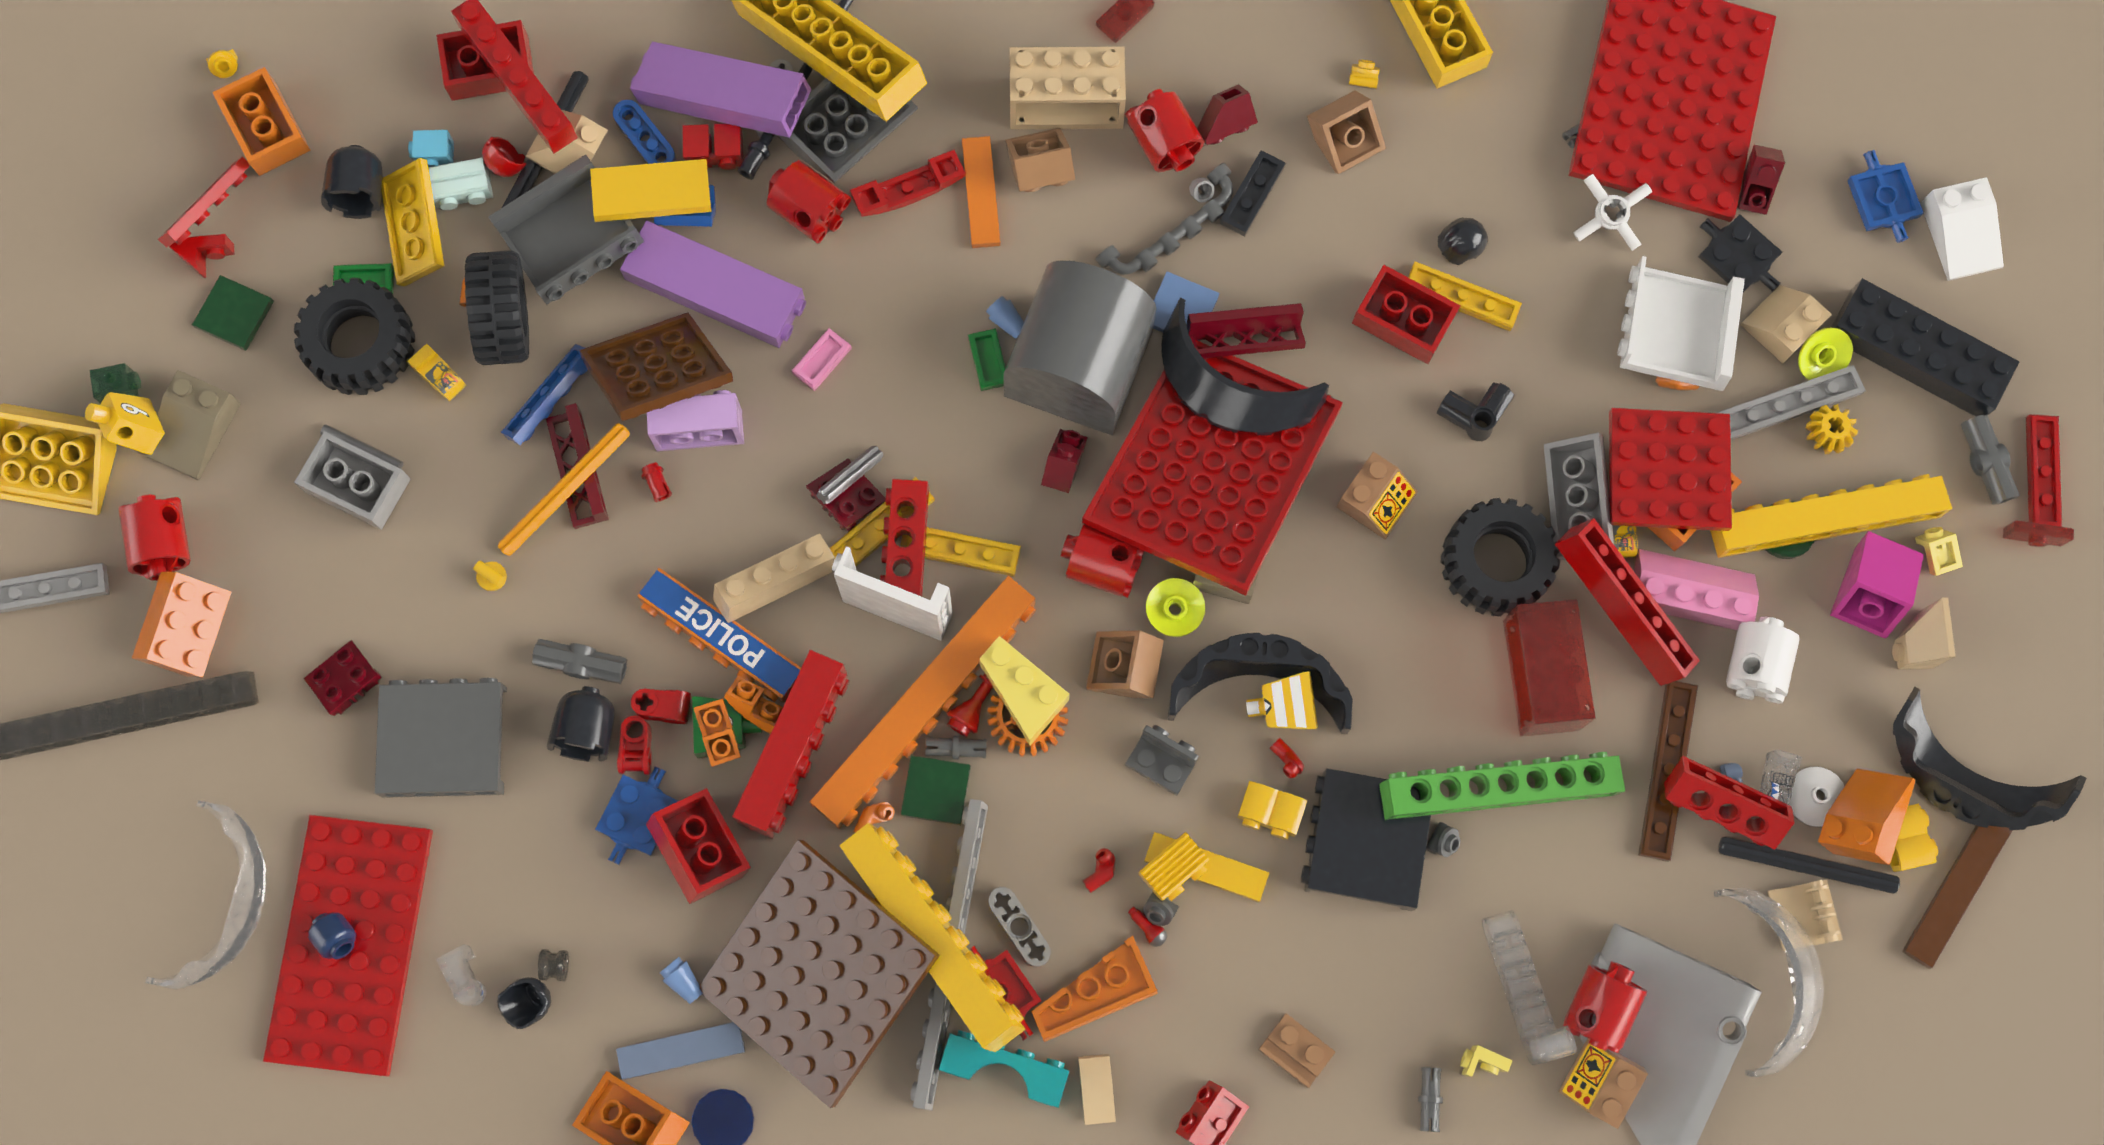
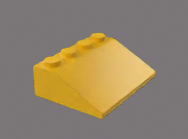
(53, 459)

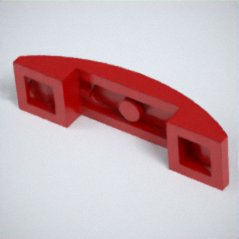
(909, 187)

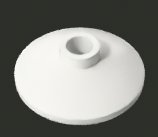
(1804, 801)

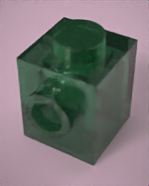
(114, 379)

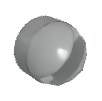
(1205, 186)

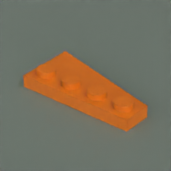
(1097, 992)

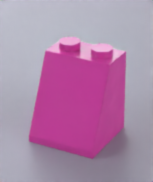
(1878, 585)

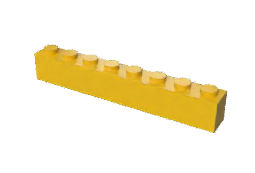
(1833, 515)

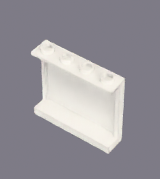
(1680, 327)
(891, 602)

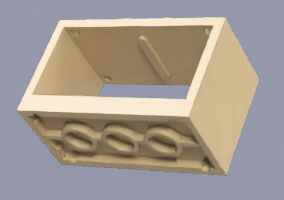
(1067, 87)

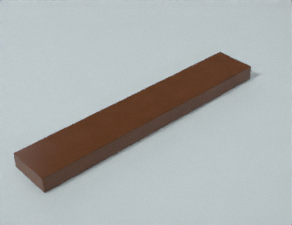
(1671, 745)
(1955, 894)

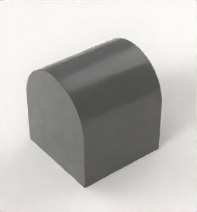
(1081, 345)

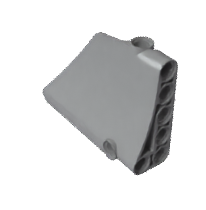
(1678, 1035)

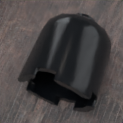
(352, 182)
(582, 725)

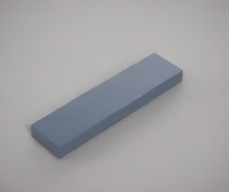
(680, 1050)

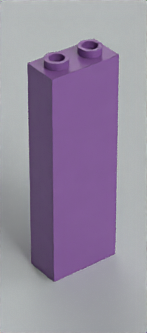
(720, 89)
(714, 284)

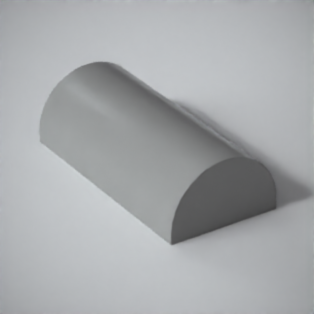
(1577, 484)

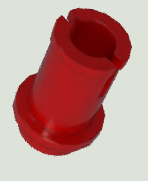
(653, 475)

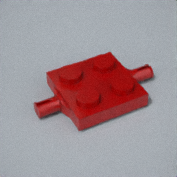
(1014, 983)

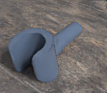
(1732, 770)

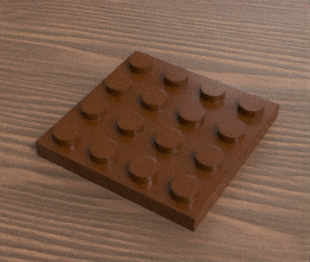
(656, 366)

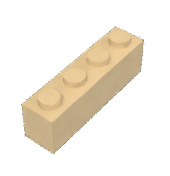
(773, 578)

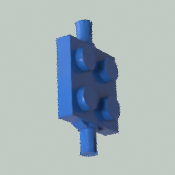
(1885, 196)
(630, 811)

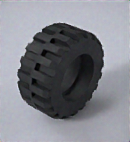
(497, 307)
(333, 308)
(1525, 530)

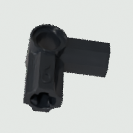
(1489, 410)

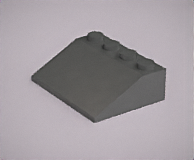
(839, 130)

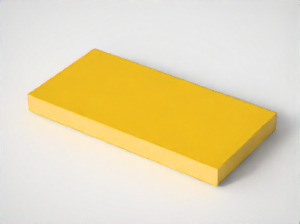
(650, 190)
(412, 222)

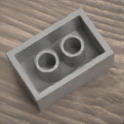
(352, 480)

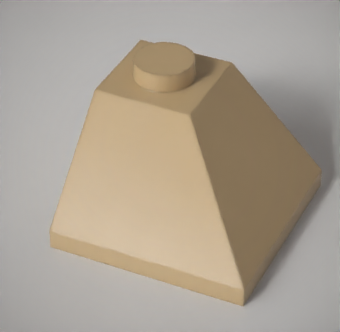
(589, 138)
(1926, 639)

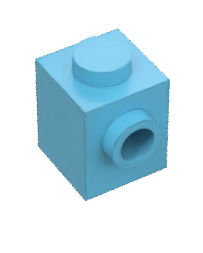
(433, 146)

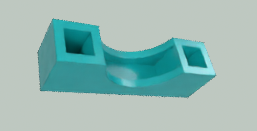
(1043, 1080)

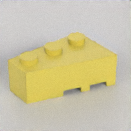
(1023, 687)

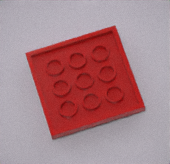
(1670, 469)

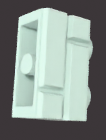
(460, 183)

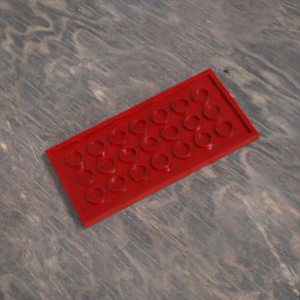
(350, 1007)

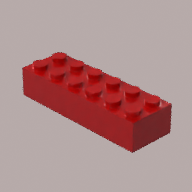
(791, 745)

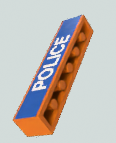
(710, 630)

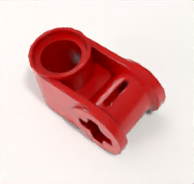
(667, 706)
(635, 748)

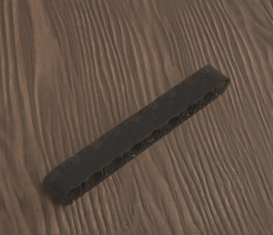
(127, 714)

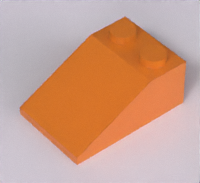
(1867, 816)
(626, 1116)

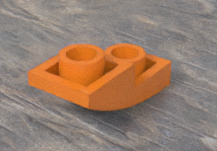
(748, 701)
(717, 732)

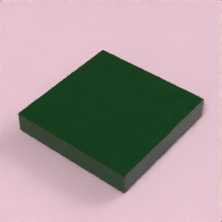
(233, 312)
(935, 790)

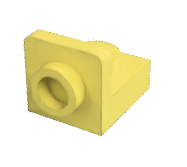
(1940, 550)
(1489, 1060)

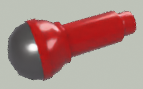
(1154, 934)

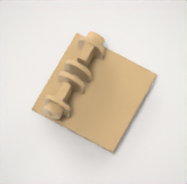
(1812, 908)

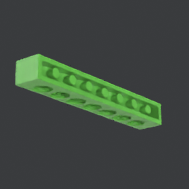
(1604, 771)

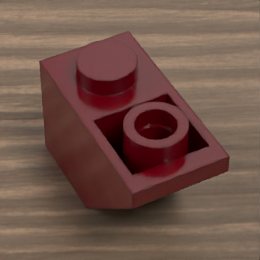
(1227, 114)
(1761, 179)
(1064, 460)

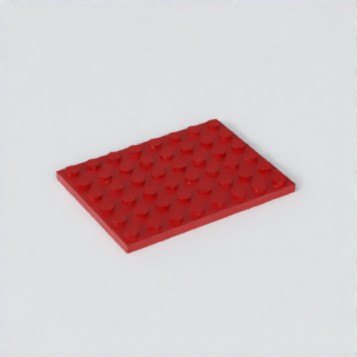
(1674, 101)
(1204, 491)

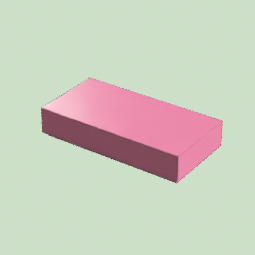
(821, 359)

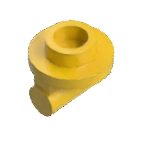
(223, 63)
(1364, 74)
(490, 575)

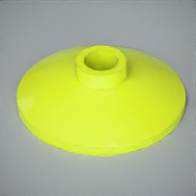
(1835, 353)
(1178, 593)

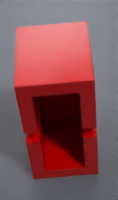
(727, 145)

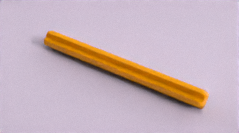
(563, 489)

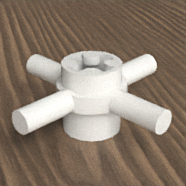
(1601, 218)

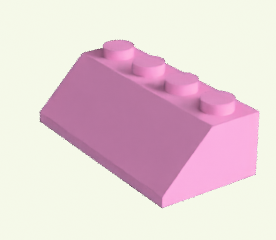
(1698, 589)

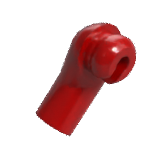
(1293, 763)
(1103, 871)

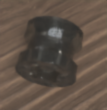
(553, 965)

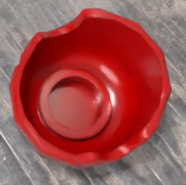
(502, 157)

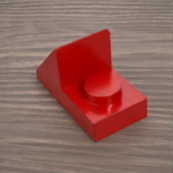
(198, 248)

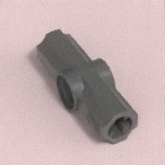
(1990, 459)
(579, 661)

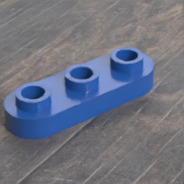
(640, 126)

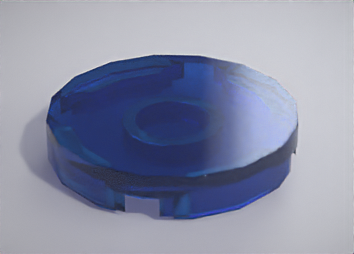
(723, 1118)

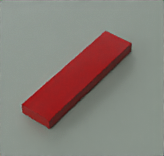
(2043, 470)

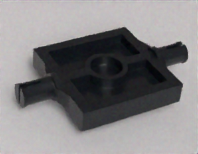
(1740, 252)

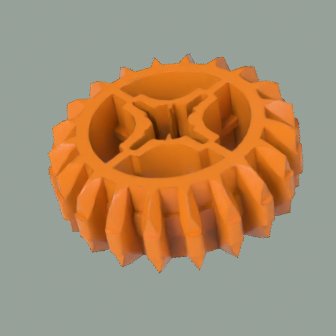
(1004, 729)

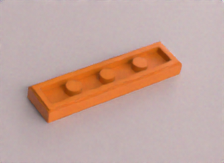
(981, 192)

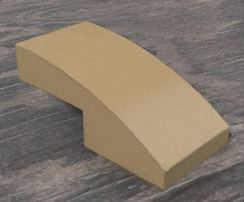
(1097, 1089)

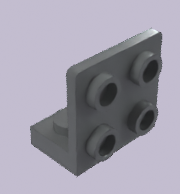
(1162, 759)

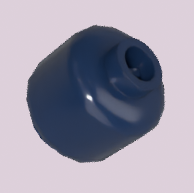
(332, 935)

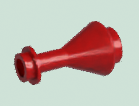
(966, 715)

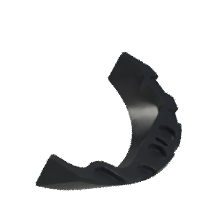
(1225, 401)
(1265, 656)
(1967, 793)

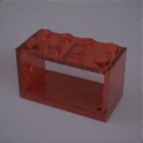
(1549, 668)

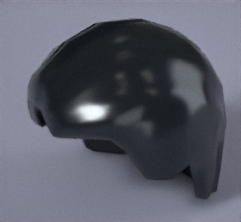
(1462, 240)
(524, 1002)

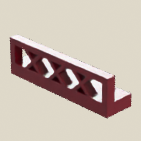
(1243, 325)
(582, 447)

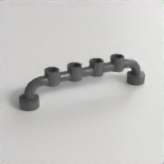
(1169, 241)

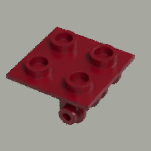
(852, 503)
(342, 678)

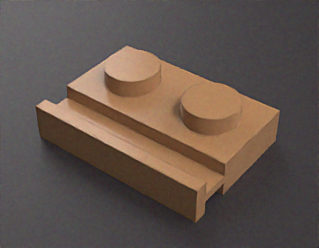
(1296, 1050)

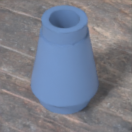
(1006, 316)
(681, 980)

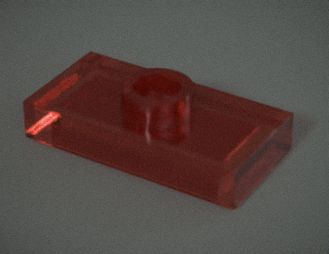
(1123, 17)
(2038, 534)

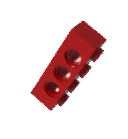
(915, 495)
(1690, 776)

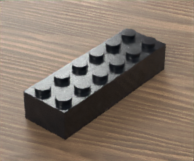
(1925, 349)

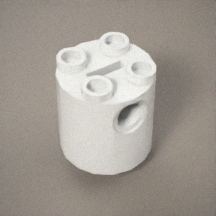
(1763, 660)

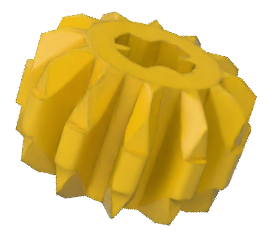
(1831, 417)

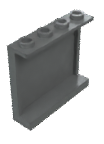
(557, 232)
(439, 738)

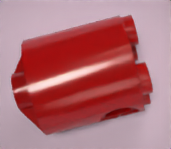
(1165, 131)
(807, 200)
(154, 536)
(1102, 561)
(1605, 1006)

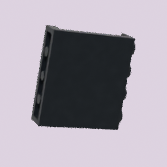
(1360, 851)

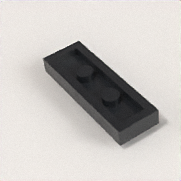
(1252, 193)

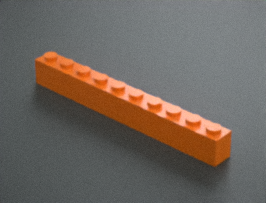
(922, 704)

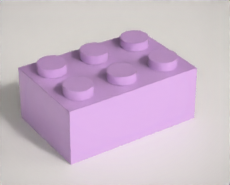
(697, 422)

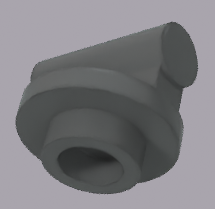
(1444, 840)
(1159, 911)

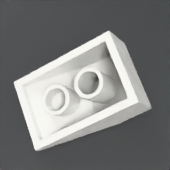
(1965, 228)

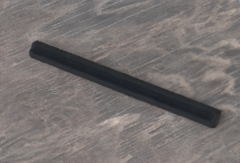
(567, 103)
(1809, 865)

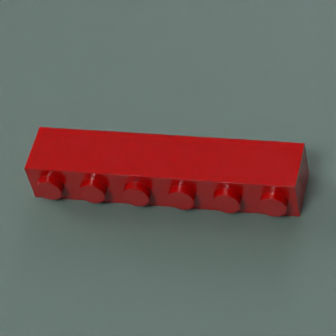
(514, 75)
(1627, 602)

